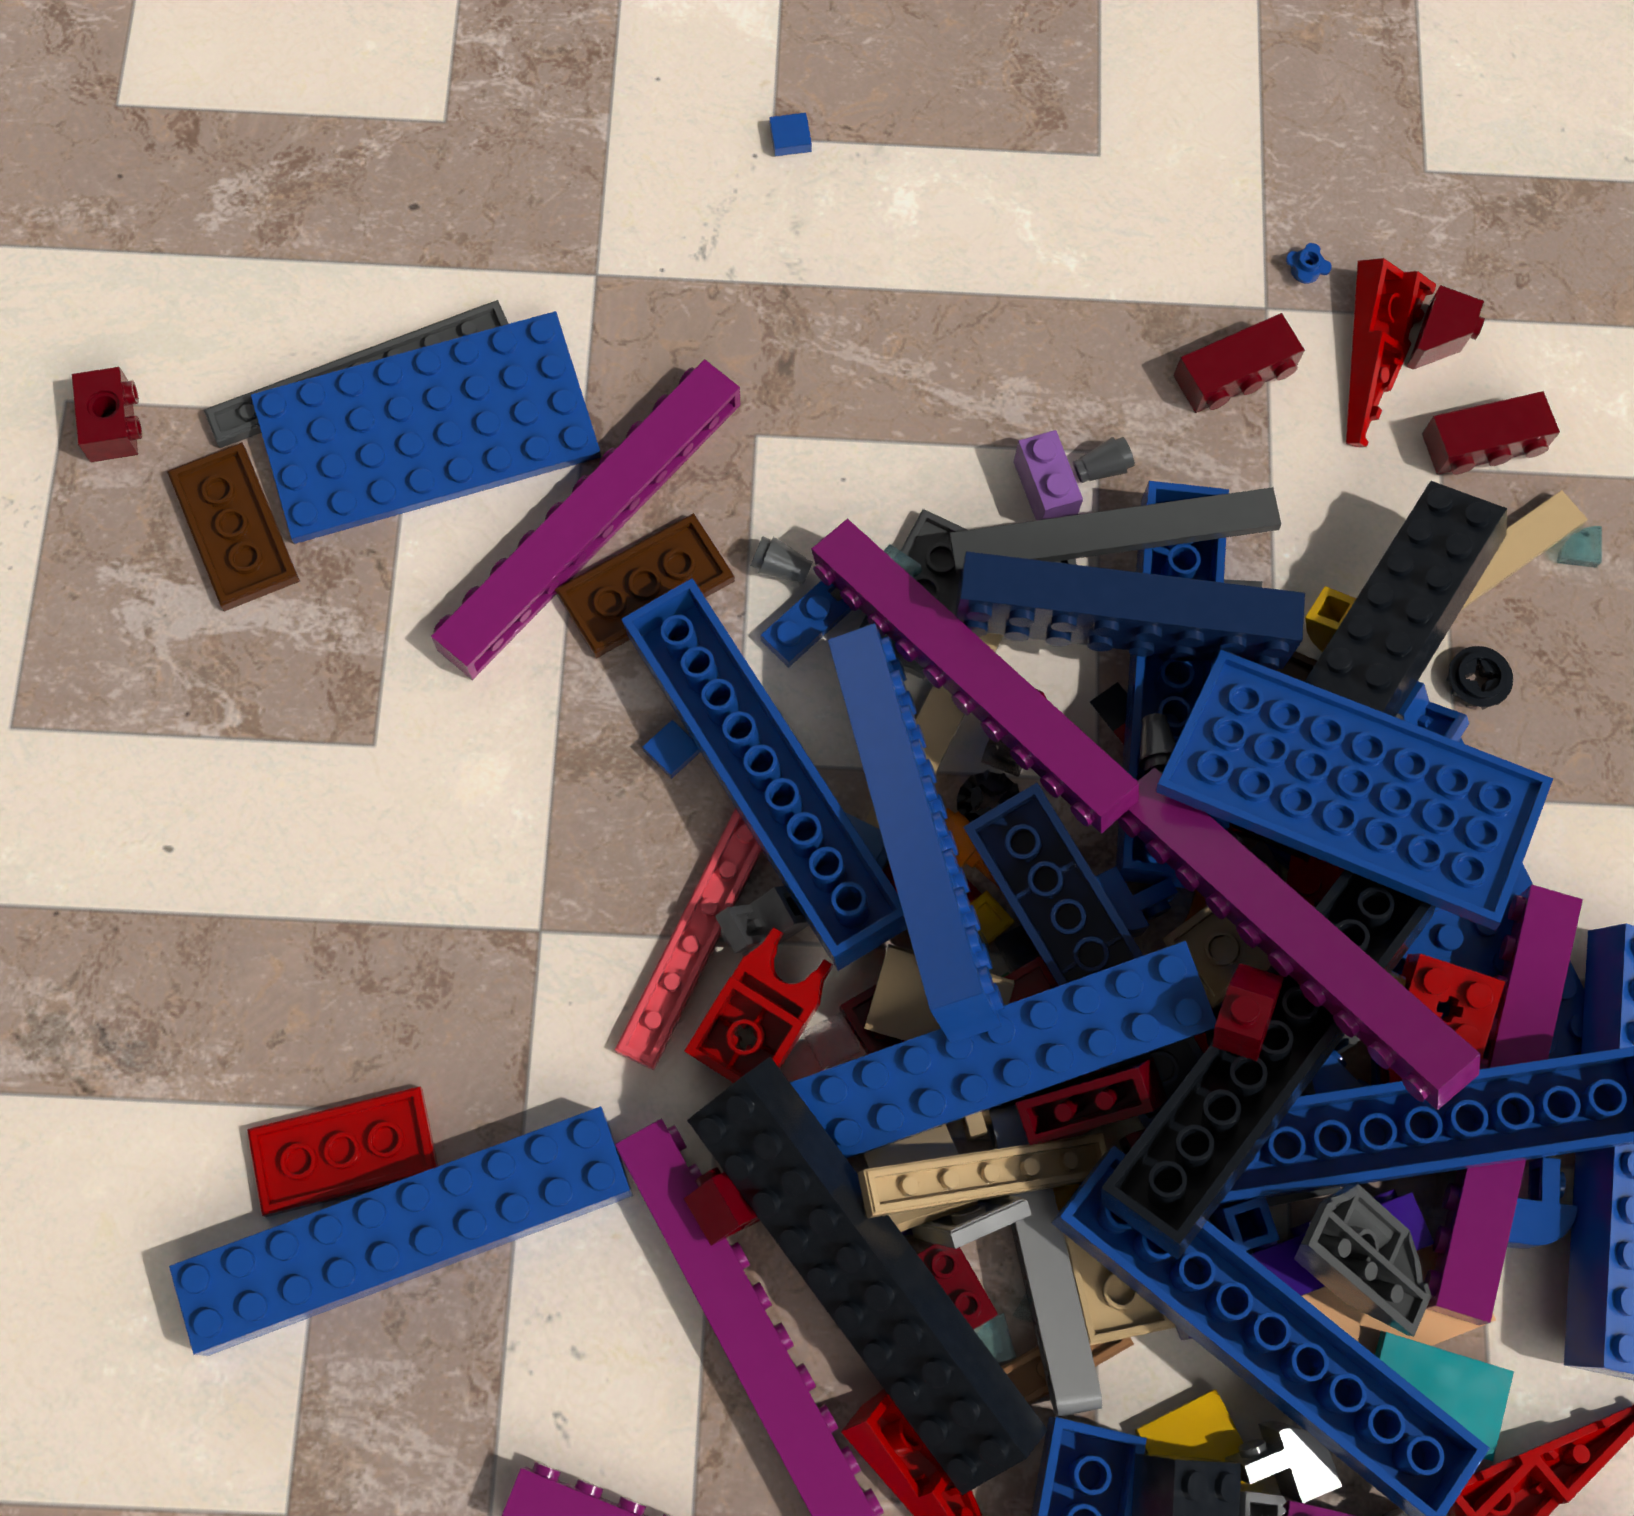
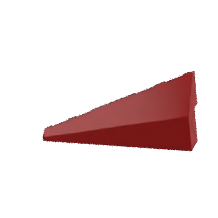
(1383, 317)
(904, 1461)
(1546, 1474)

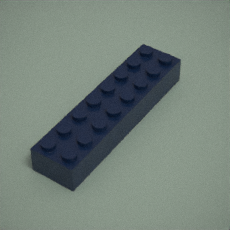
(1128, 610)
(1064, 907)

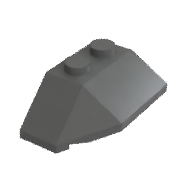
(1366, 1259)

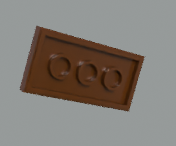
(233, 526)
(637, 577)

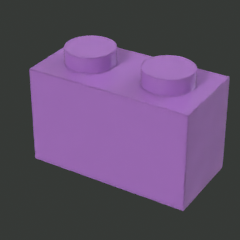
(1047, 477)

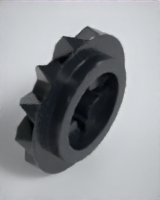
(1490, 665)
(992, 783)

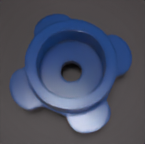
(1304, 272)

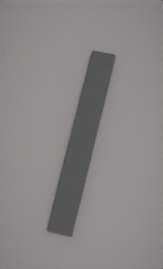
(237, 417)
(1124, 528)

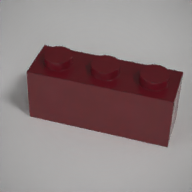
(1239, 363)
(1490, 433)
(1092, 1101)

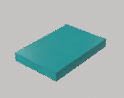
(1461, 1386)

